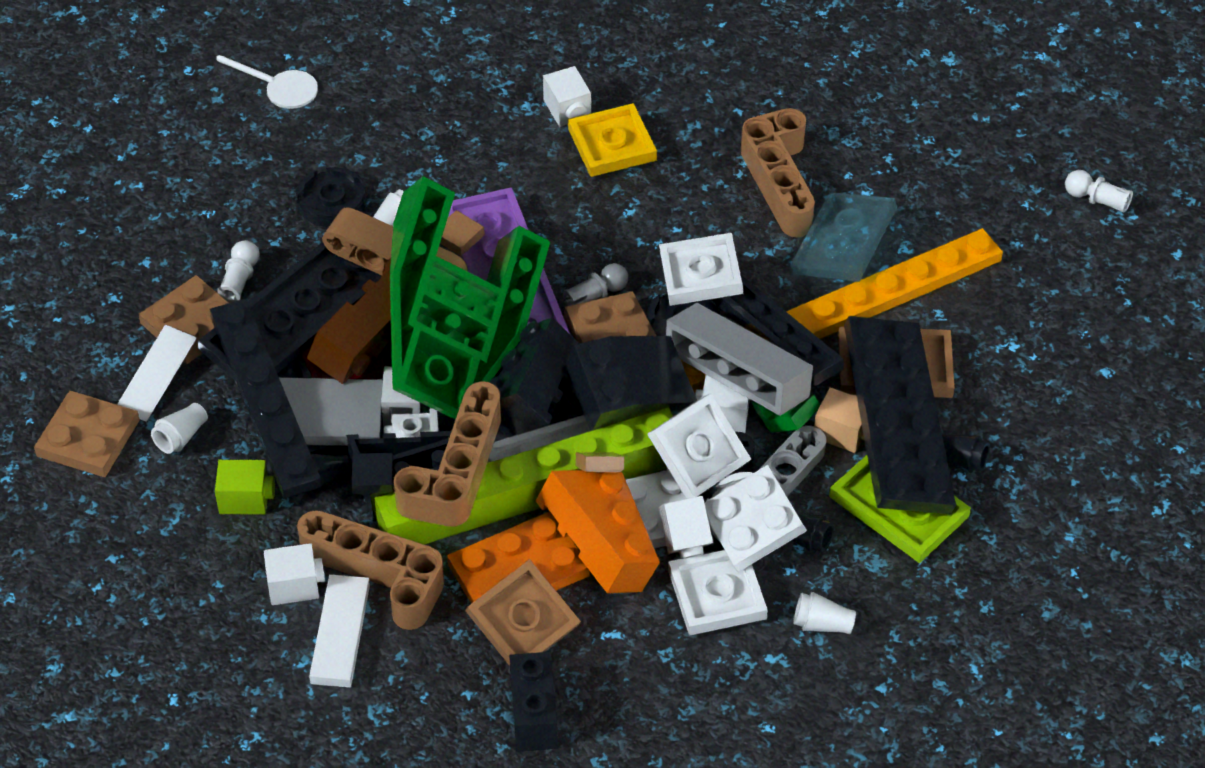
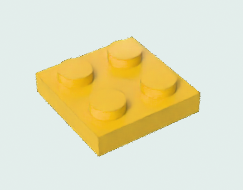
(612, 140)

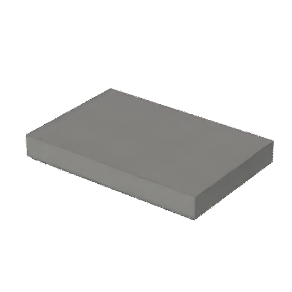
(333, 410)

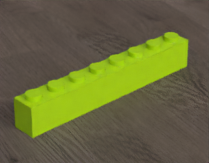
(514, 482)

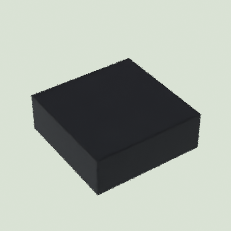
(372, 473)

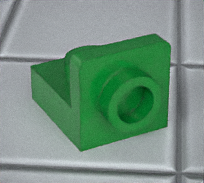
(792, 419)

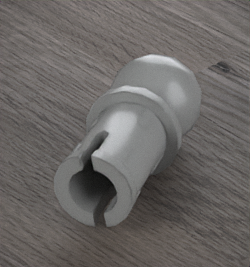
(612, 278)

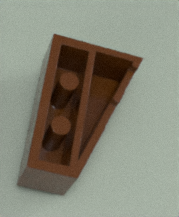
(356, 332)

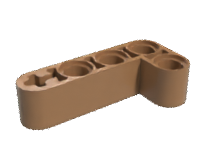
(767, 151)
(368, 241)
(460, 466)
(332, 542)

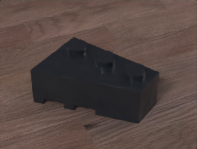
(533, 376)
(407, 451)

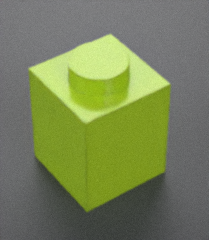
(243, 487)

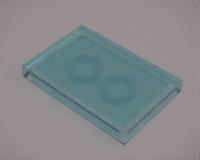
(844, 236)

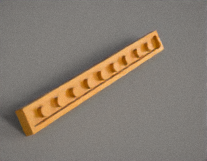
(889, 287)

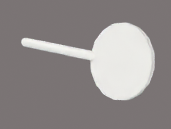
(286, 89)

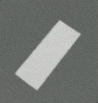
(157, 371)

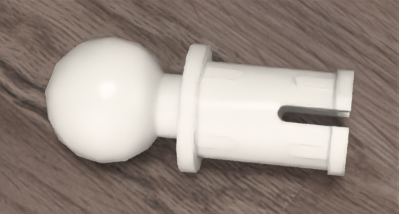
(1080, 184)
(238, 270)

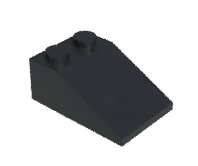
(627, 378)

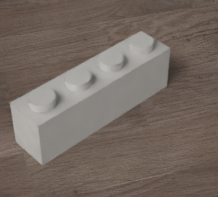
(740, 359)

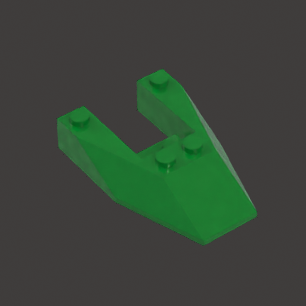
(445, 320)

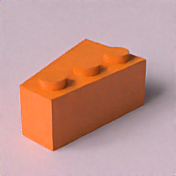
(604, 525)

